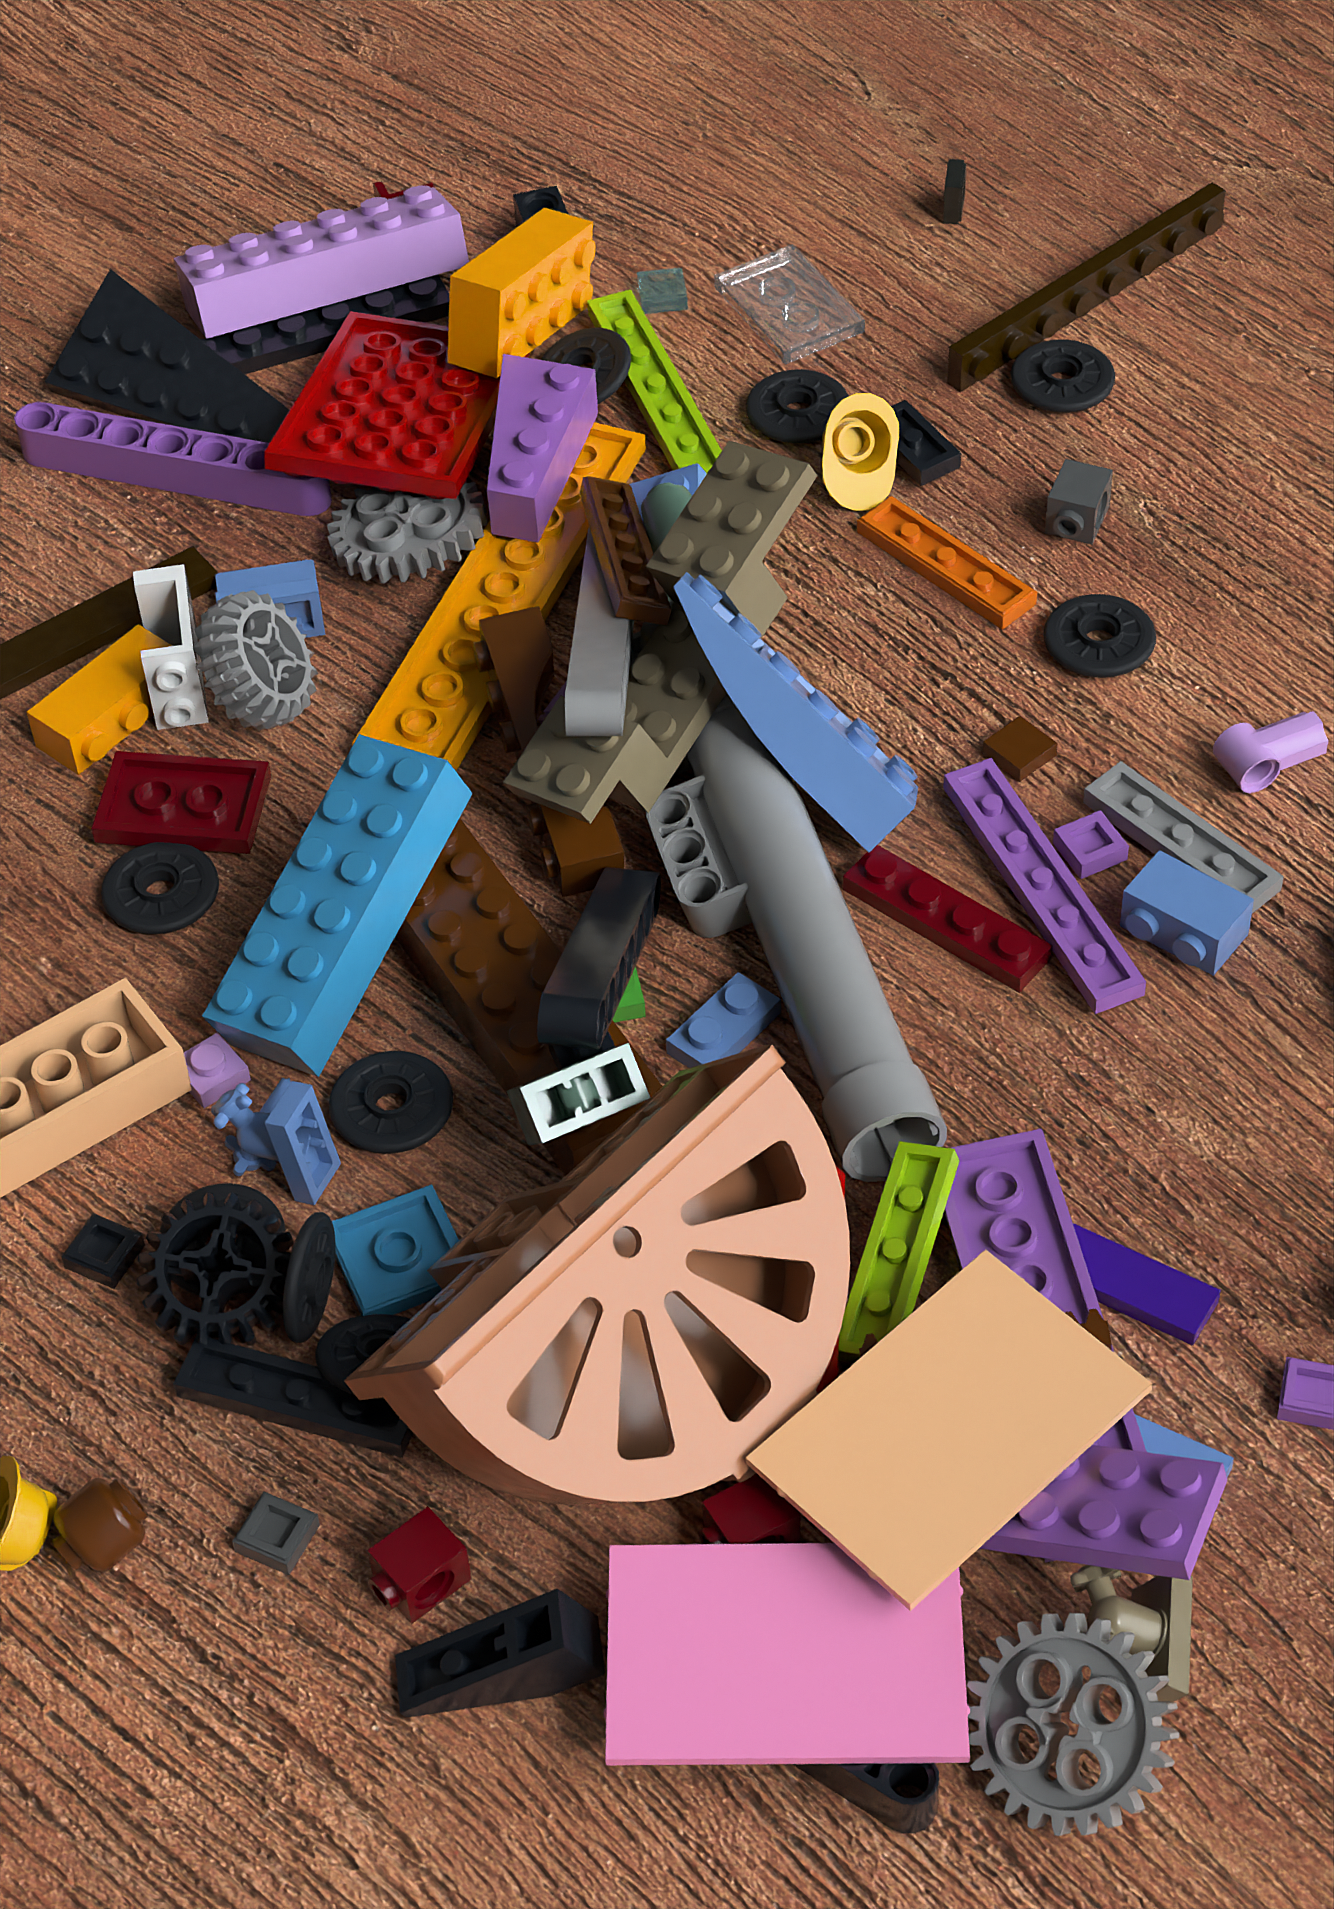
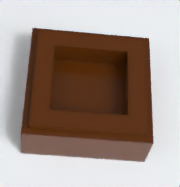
(1019, 748)

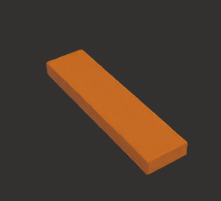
(947, 562)

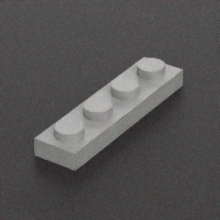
(1169, 826)

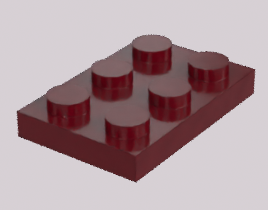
(182, 801)

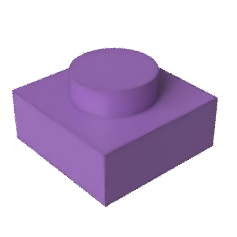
(1090, 844)

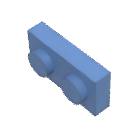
(724, 1023)

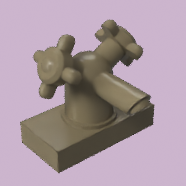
(1155, 1615)

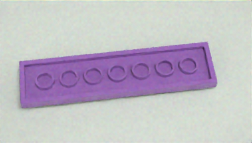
(1015, 1208)

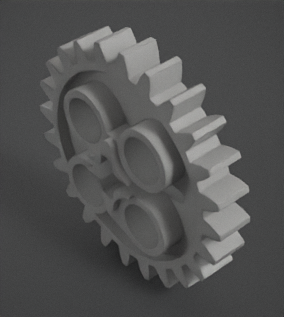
(404, 531)
(1123, 1747)

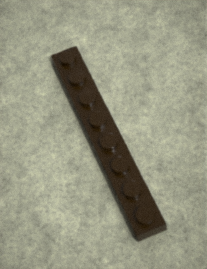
(1085, 287)

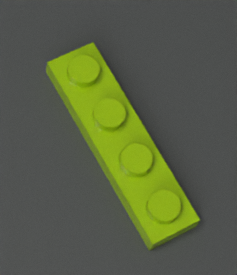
(898, 1244)

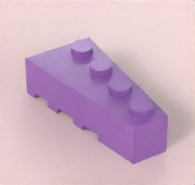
(537, 437)

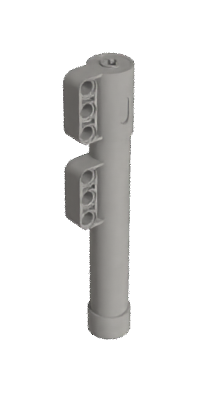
(750, 855)

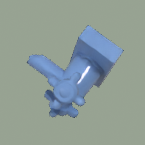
(284, 1130)

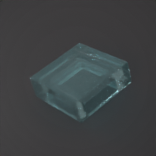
(662, 290)

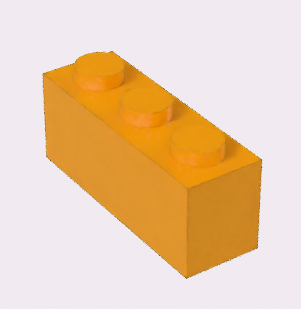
(96, 704)

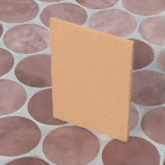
(948, 1427)

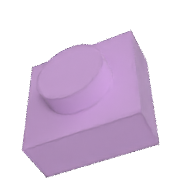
(214, 1069)

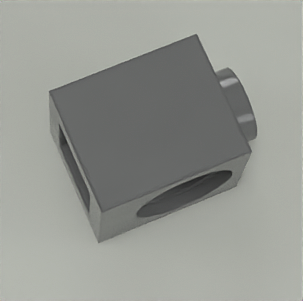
(1078, 501)

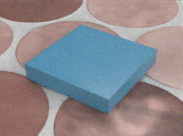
(390, 1249)

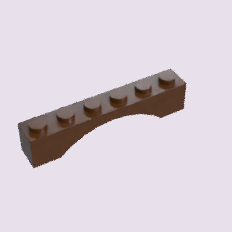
(521, 668)

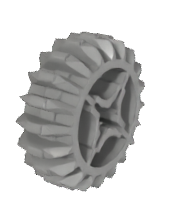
(255, 660)

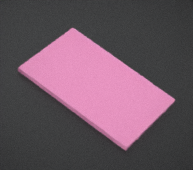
(777, 1660)

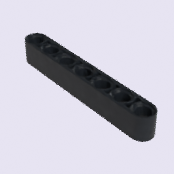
(599, 959)

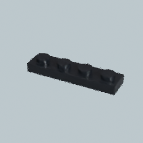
(287, 1395)

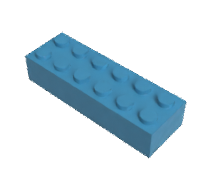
(338, 904)

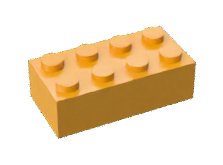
(520, 291)

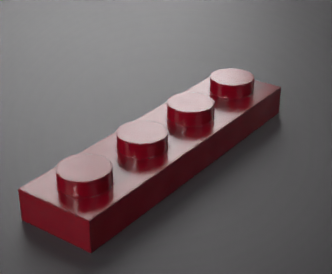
(947, 918)

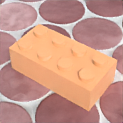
(83, 1081)

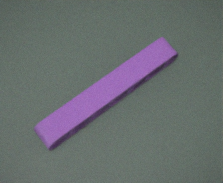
(163, 458)

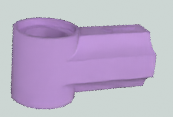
(1258, 755)

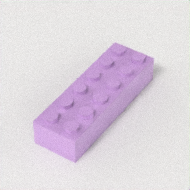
(321, 260)

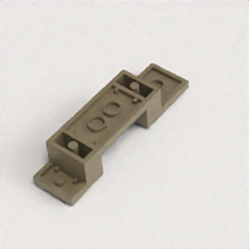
(671, 682)

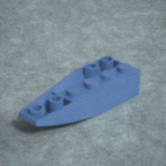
(799, 724)

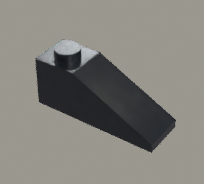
(503, 1658)

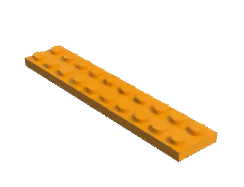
(437, 692)

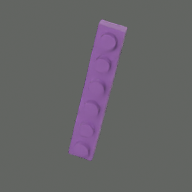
(1044, 886)

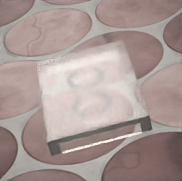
(789, 304)

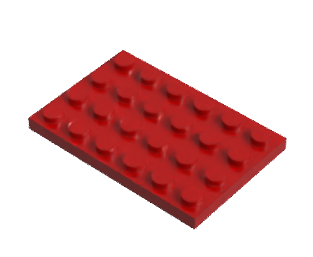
(388, 411)

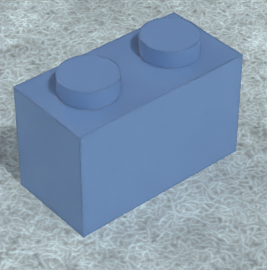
(1186, 912)

